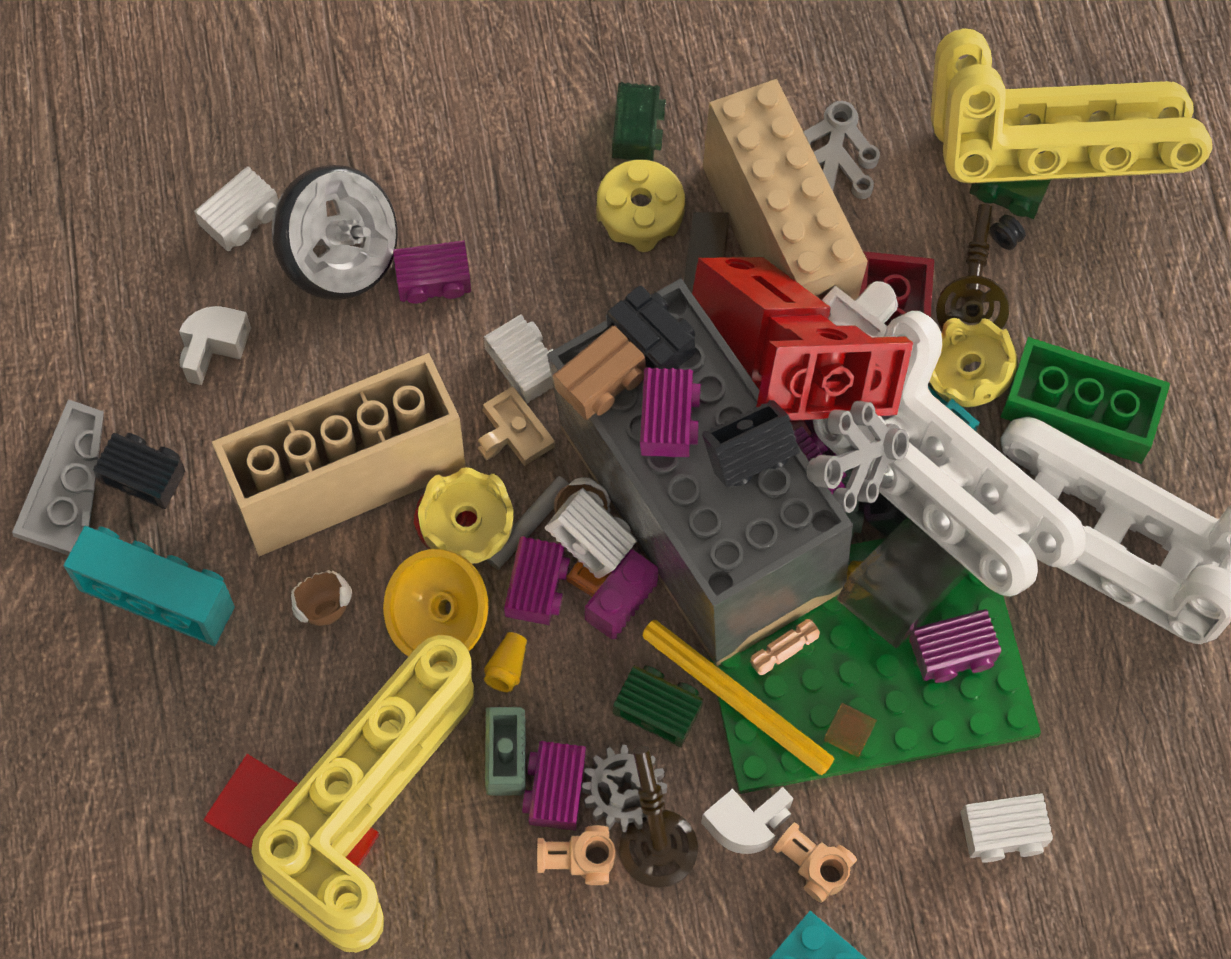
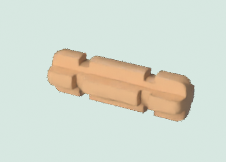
(784, 647)

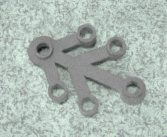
(834, 152)
(889, 445)

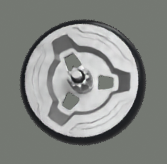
(362, 218)

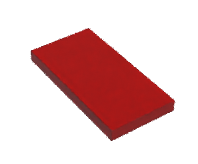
(253, 797)

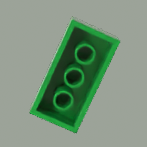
(1087, 399)

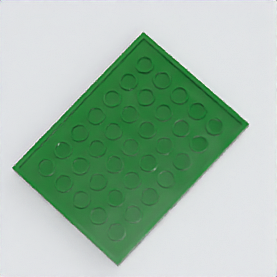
(872, 676)

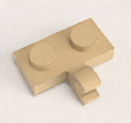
(514, 426)

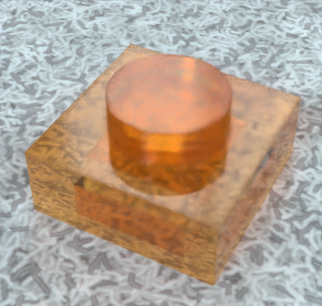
(850, 730)

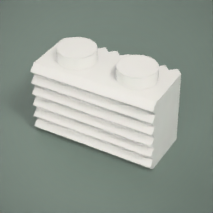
(237, 209)
(521, 357)
(591, 532)
(1006, 827)

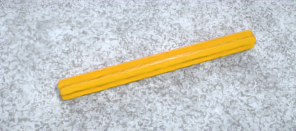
(738, 697)

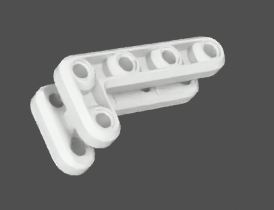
(961, 485)
(1194, 582)

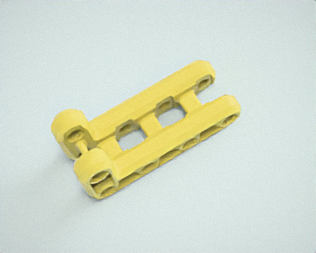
(983, 118)
(352, 785)

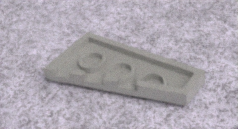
(65, 482)

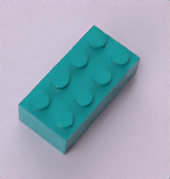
(150, 584)

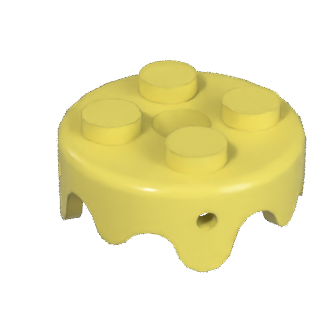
(640, 224)
(971, 343)
(461, 492)

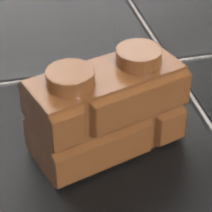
(600, 373)

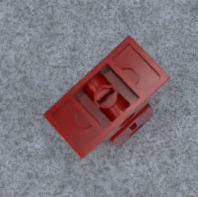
(791, 344)

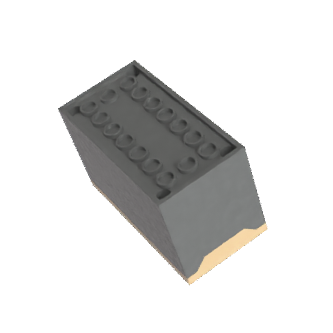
(727, 556)

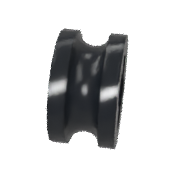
(1007, 232)

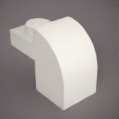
(209, 332)
(742, 829)

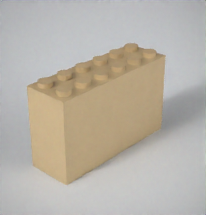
(779, 191)
(342, 454)

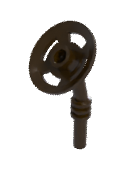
(972, 297)
(658, 833)

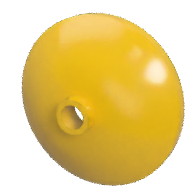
(418, 599)

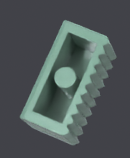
(505, 751)

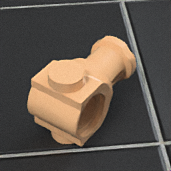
(572, 855)
(812, 858)

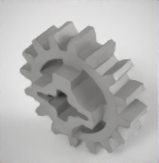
(609, 783)

